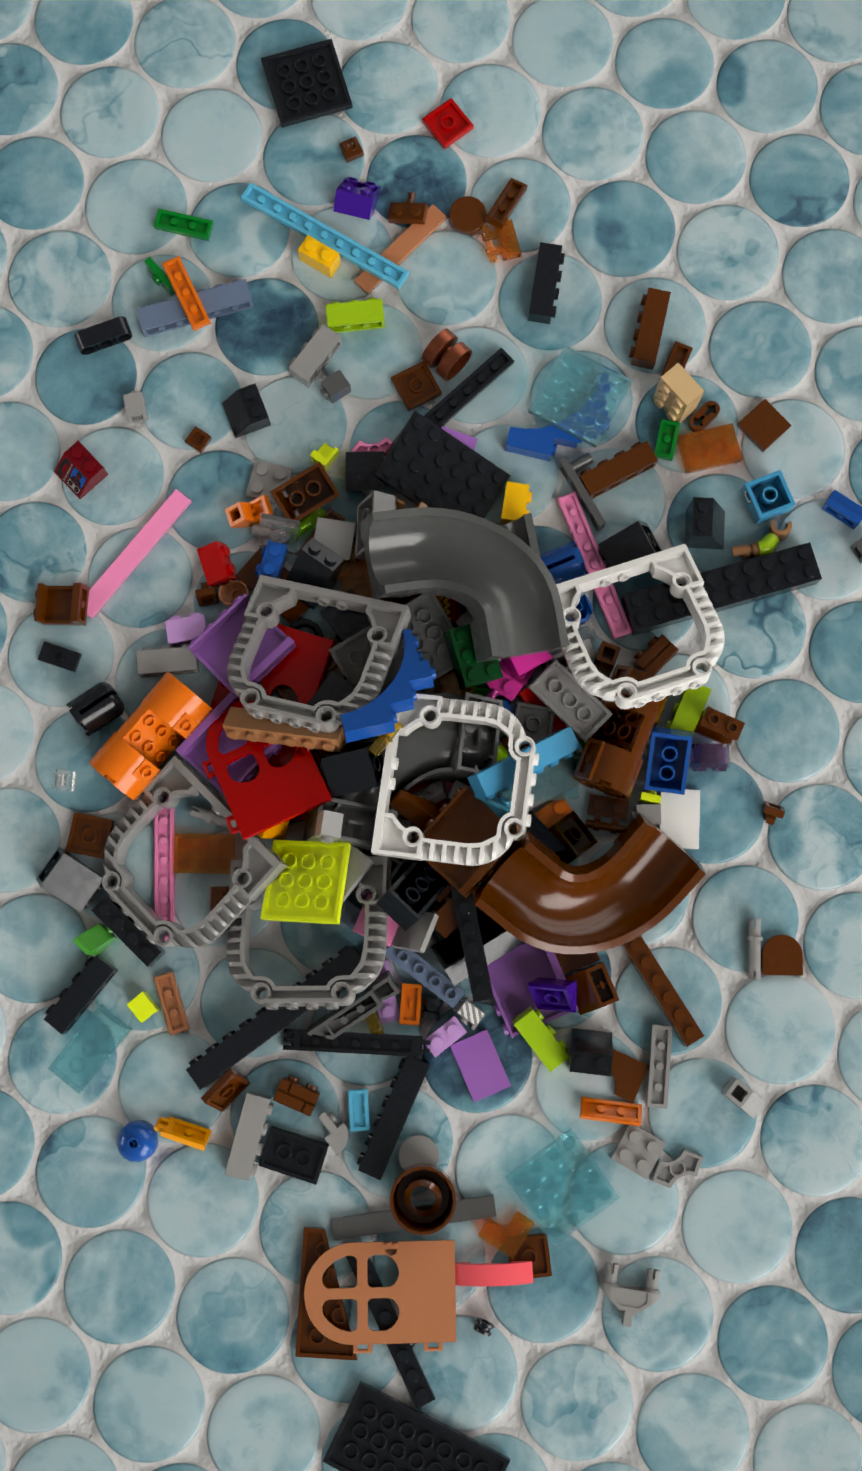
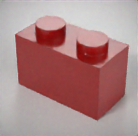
(216, 564)

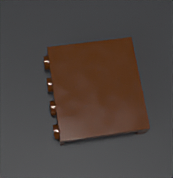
(464, 822)

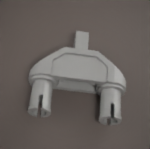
(630, 1299)

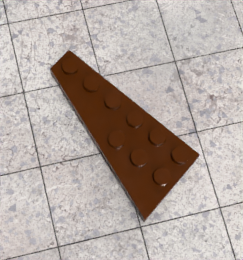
(309, 1340)

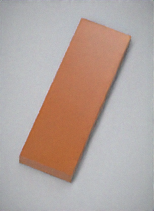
(610, 1111)

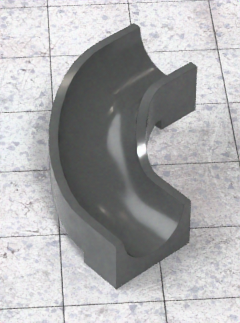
(474, 563)
(426, 754)

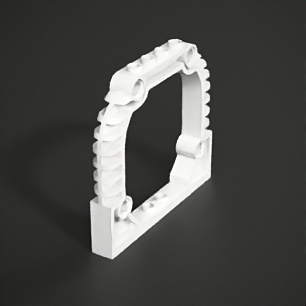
(673, 567)
(392, 838)

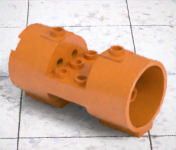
(150, 735)

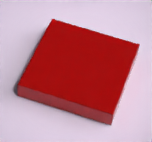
(447, 123)

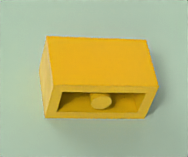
(319, 256)
(515, 502)

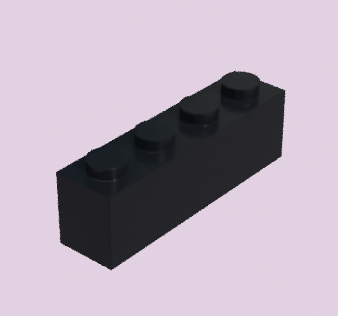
(545, 281)
(127, 932)
(80, 994)

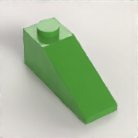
(95, 939)

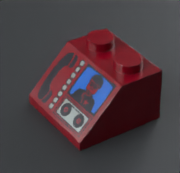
(80, 470)

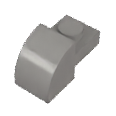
(338, 1135)

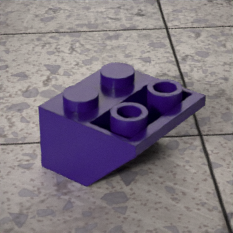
(356, 198)

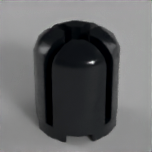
(96, 707)

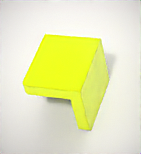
(325, 455)
(143, 1006)

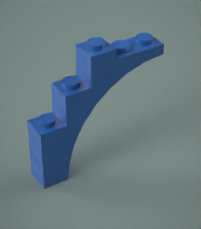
(539, 442)
(380, 714)

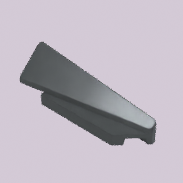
(365, 1004)

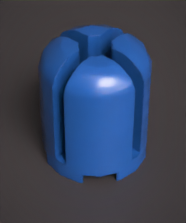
(564, 562)

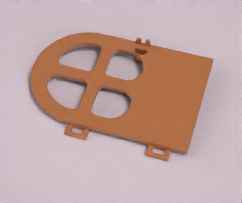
(422, 1292)

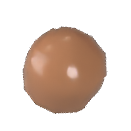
(230, 591)

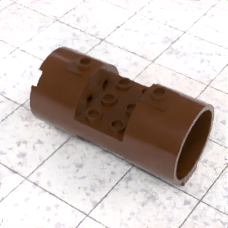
(615, 750)

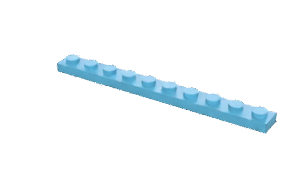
(307, 225)

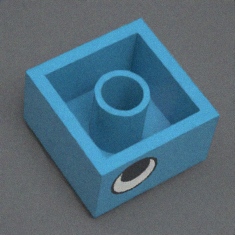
(767, 497)

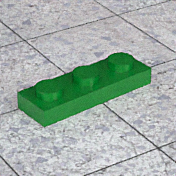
(183, 224)

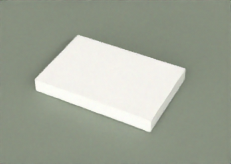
(681, 817)

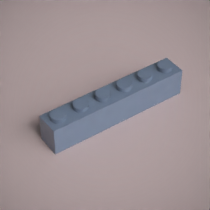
(216, 301)

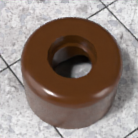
(416, 1220)

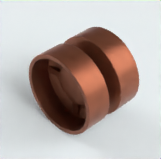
(446, 354)

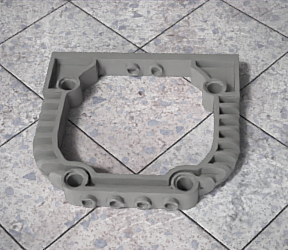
(278, 595)
(259, 862)
(375, 881)

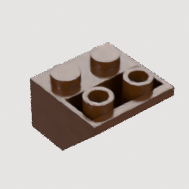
(593, 988)

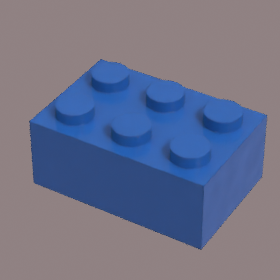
(668, 760)

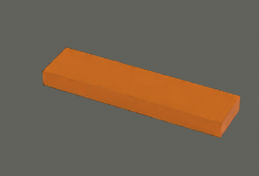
(186, 293)

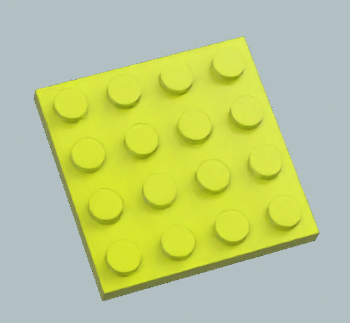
(311, 883)

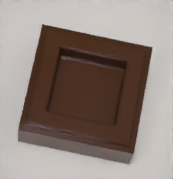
(198, 439)

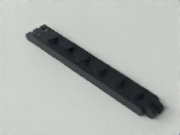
(358, 1043)

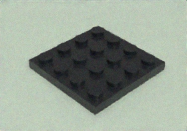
(306, 83)

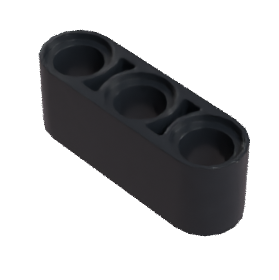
(103, 335)

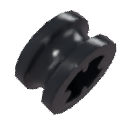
(483, 1326)

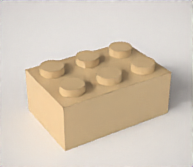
(677, 394)

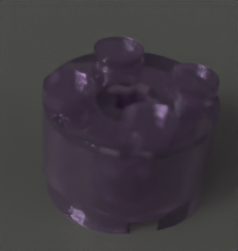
(710, 756)

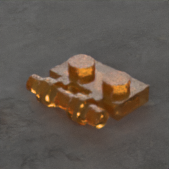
(506, 239)

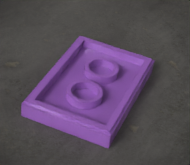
(480, 1065)

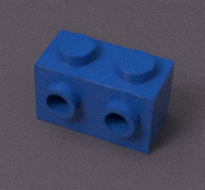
(273, 560)

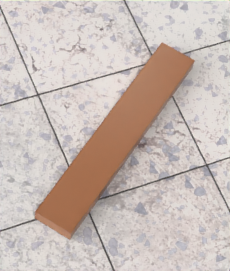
(404, 246)

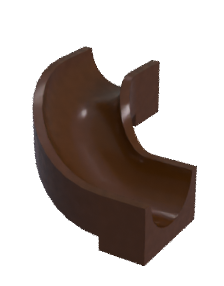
(593, 903)

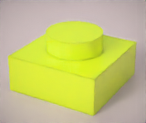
(649, 797)

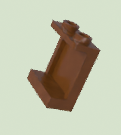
(61, 604)
(719, 726)

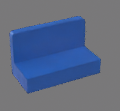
(843, 509)

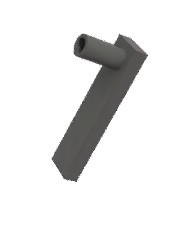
(569, 472)

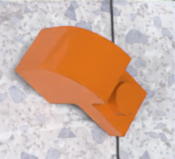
(246, 514)

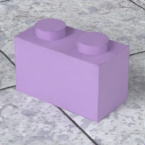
(183, 630)
(445, 1036)

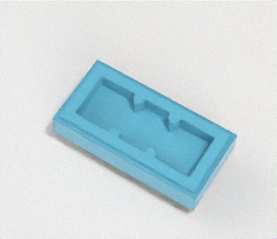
(358, 1110)

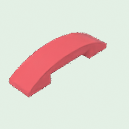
(493, 1273)

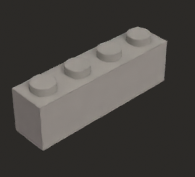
(248, 1136)

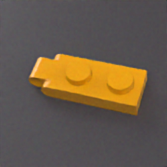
(183, 1132)

